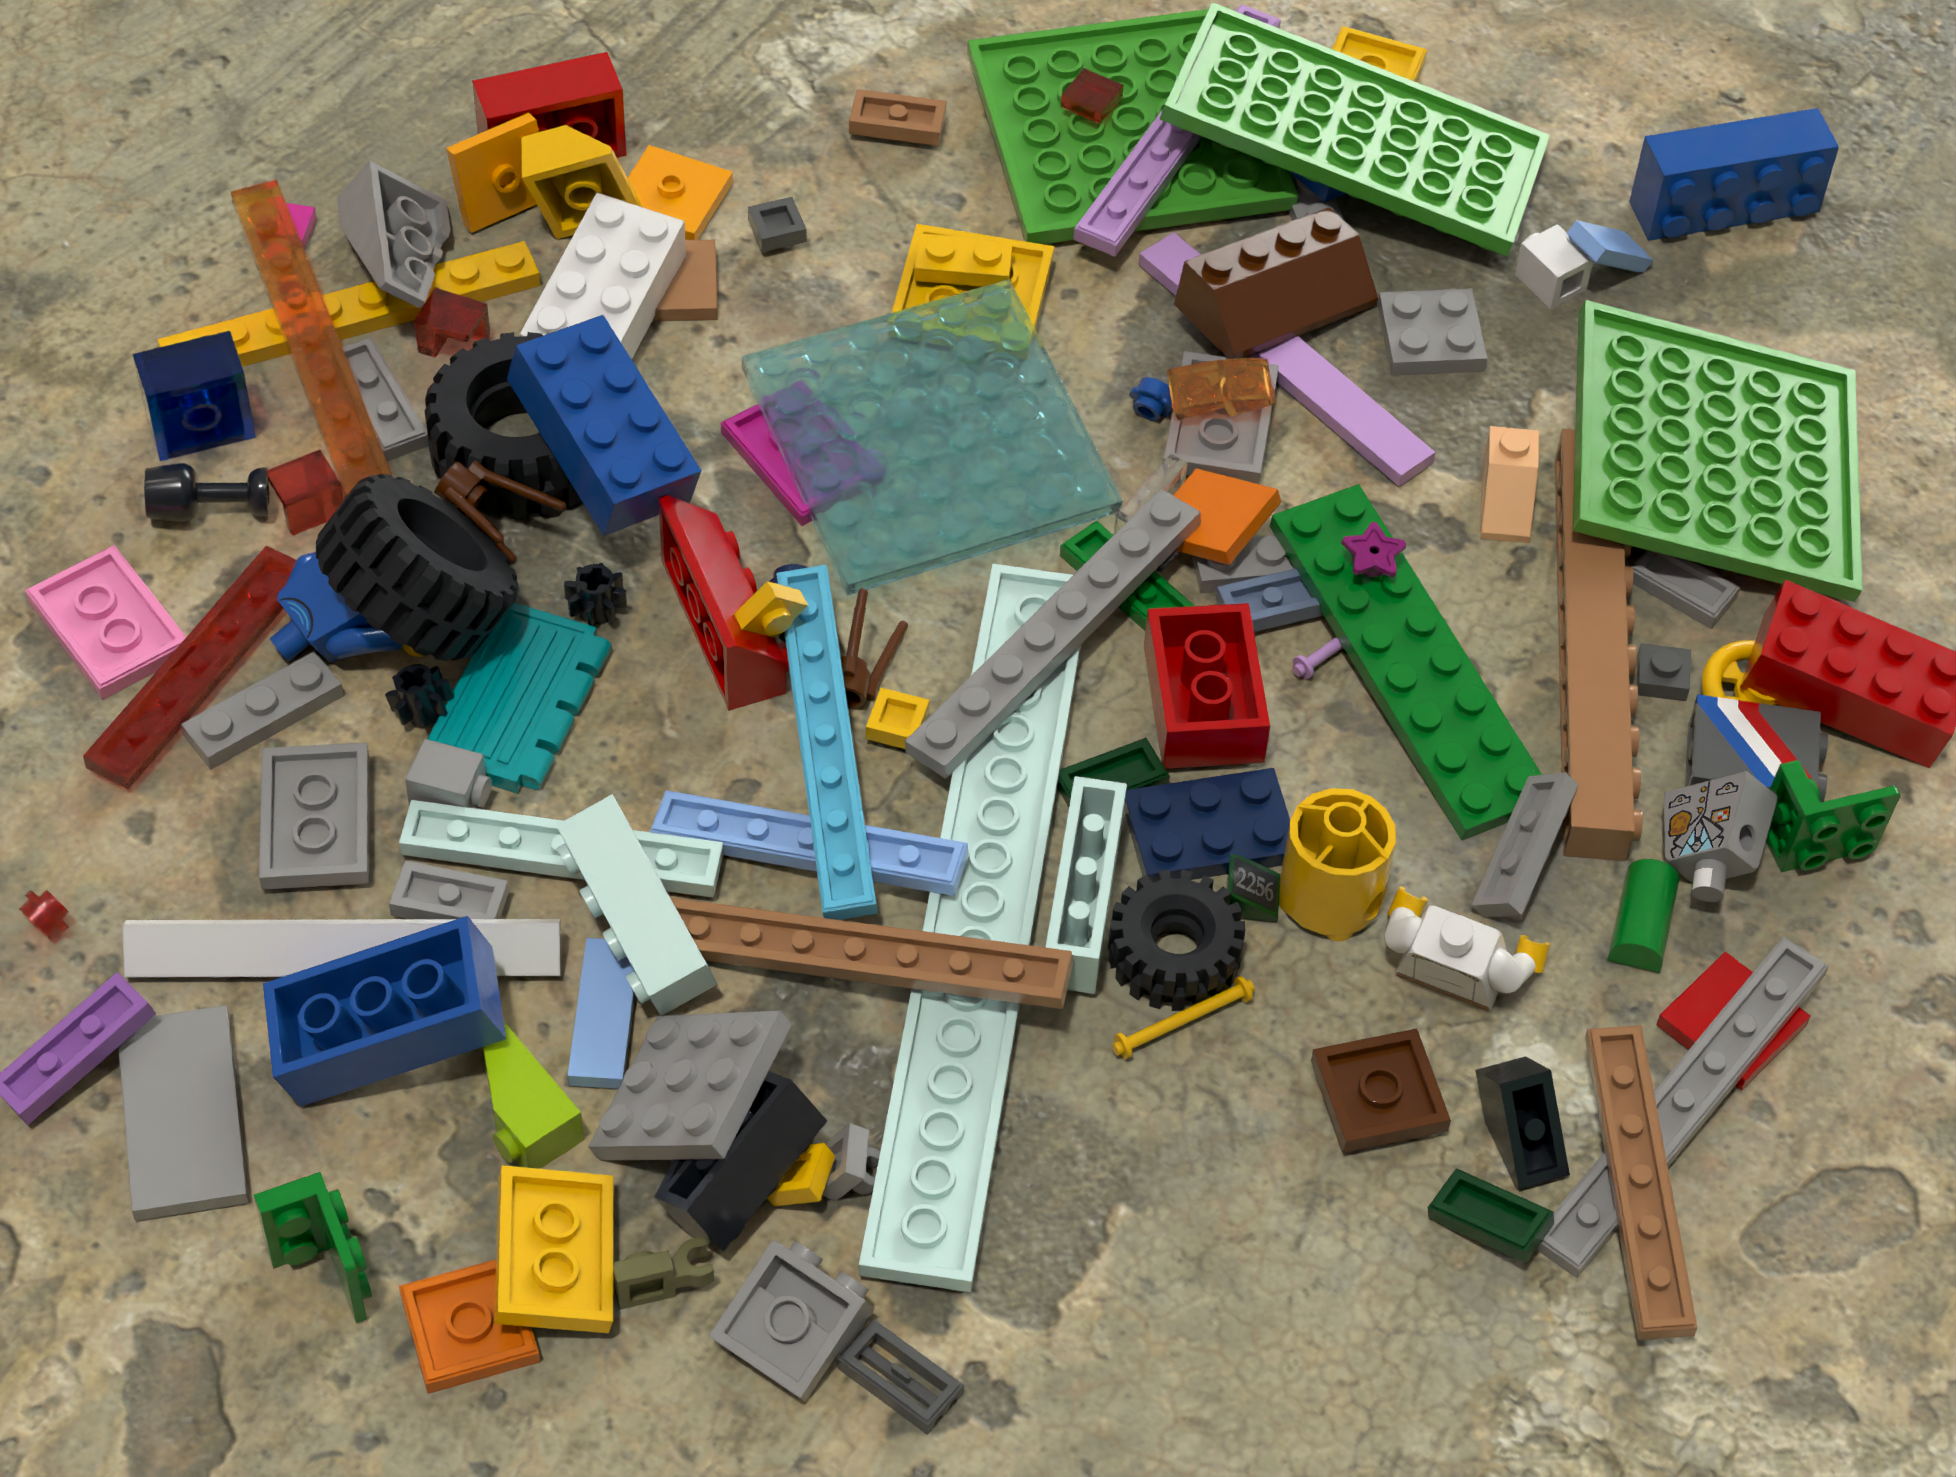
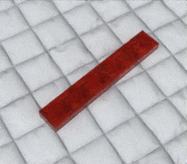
(191, 671)

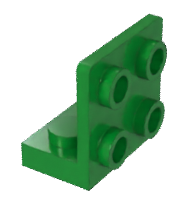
(1813, 832)
(307, 1220)

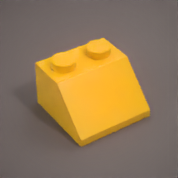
(565, 174)

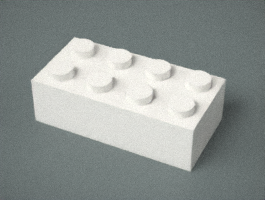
(614, 269)

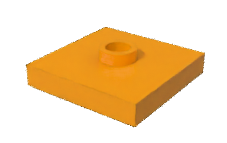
(490, 173)
(680, 187)

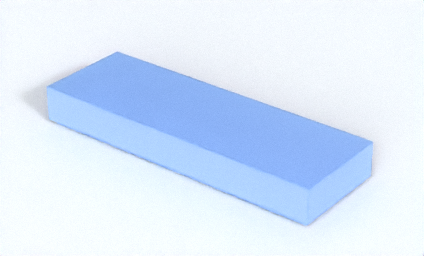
(601, 1019)

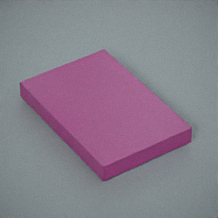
(756, 445)

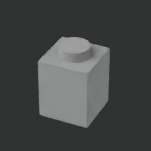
(448, 776)

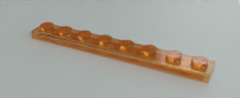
(309, 334)

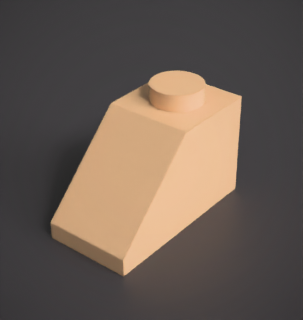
(1509, 484)

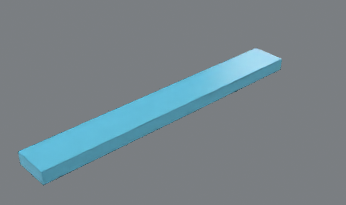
(828, 751)

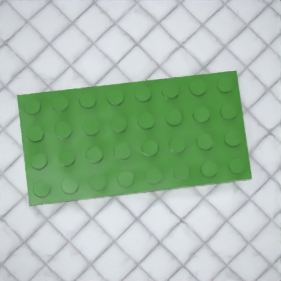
(1357, 128)

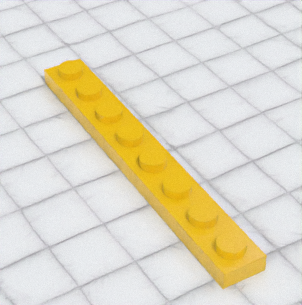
(369, 308)

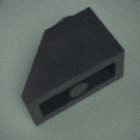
(1524, 1120)

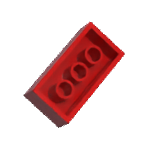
(1856, 673)

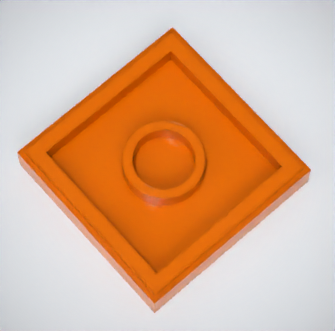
(1229, 511)
(456, 1328)

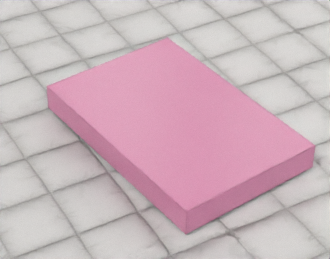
(106, 621)

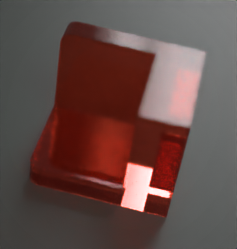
(449, 316)
(307, 491)

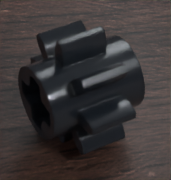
(595, 594)
(419, 695)

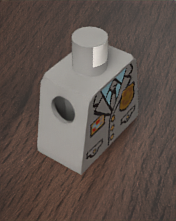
(1717, 830)

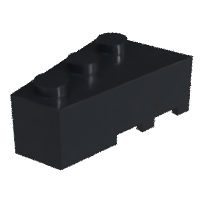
(721, 1195)

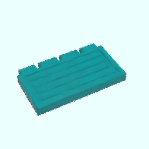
(523, 694)

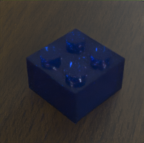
(194, 395)

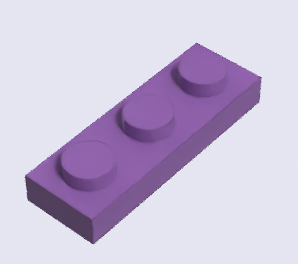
(73, 1048)

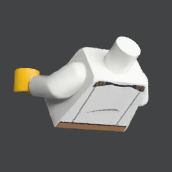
(1457, 952)

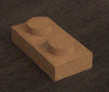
(897, 117)

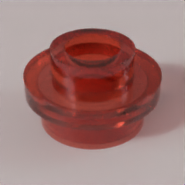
(45, 913)

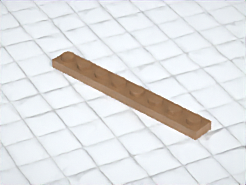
(878, 954)

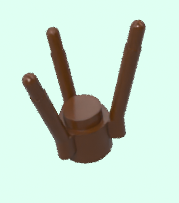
(464, 490)
(857, 678)

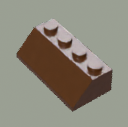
(1277, 284)

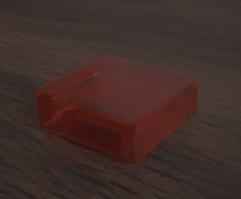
(1092, 96)

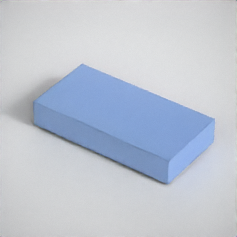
(1609, 246)

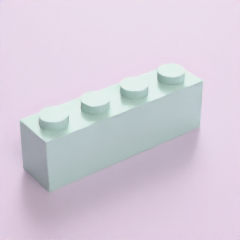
(1087, 877)
(635, 905)

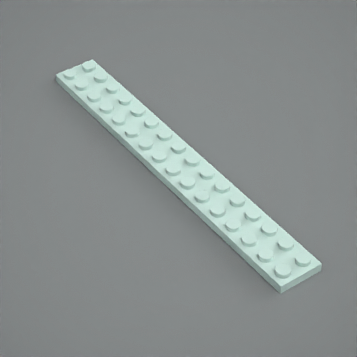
(959, 1047)

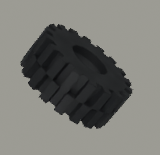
(1176, 908)

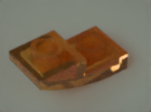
(1229, 383)

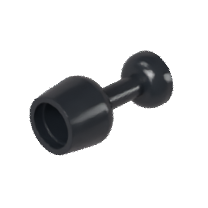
(174, 492)

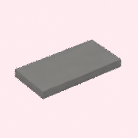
(182, 1115)

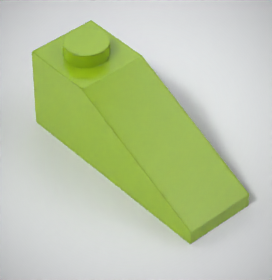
(529, 1108)

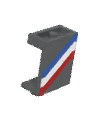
(1752, 737)

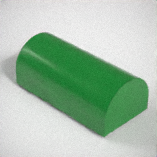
(1644, 915)

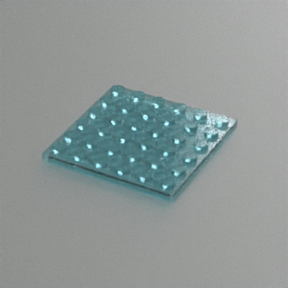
(930, 436)

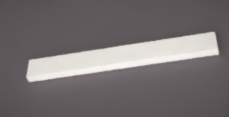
(291, 946)

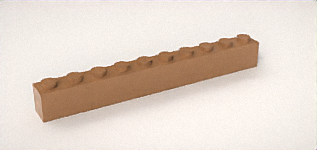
(1595, 680)

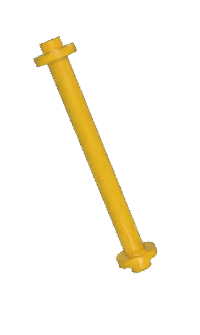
(1241, 989)

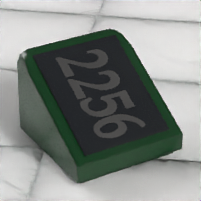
(1253, 888)

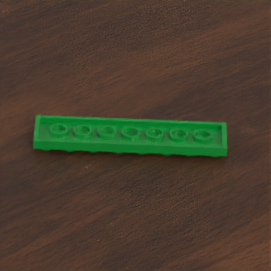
(1410, 664)

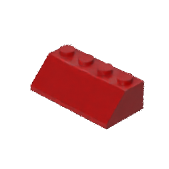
(711, 588)

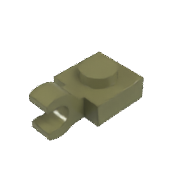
(655, 1276)

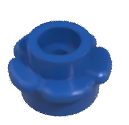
(1151, 399)

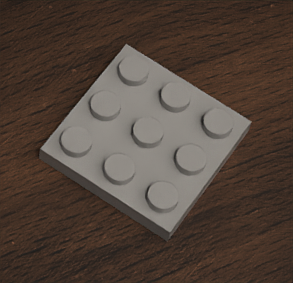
(690, 1086)

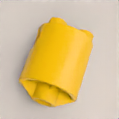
(1337, 862)

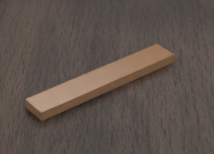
(1640, 1183)

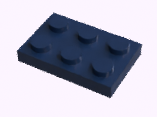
(1206, 820)

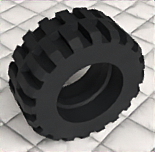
(465, 402)
(416, 567)

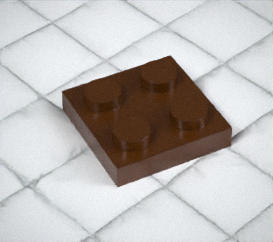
(1380, 1090)

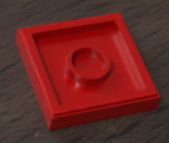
(1706, 997)

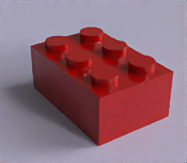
(569, 93)
(1206, 686)

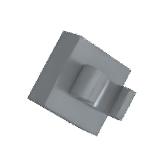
(850, 1163)

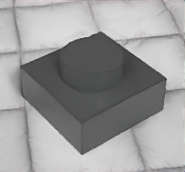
(777, 224)
(1663, 672)

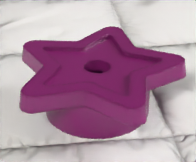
(1373, 564)

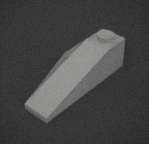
(394, 230)

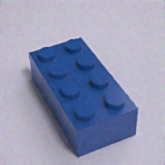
(1733, 174)
(602, 423)
(383, 1011)

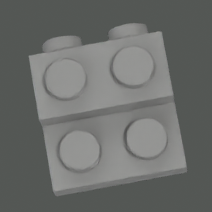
(793, 1317)

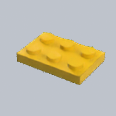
(554, 1249)

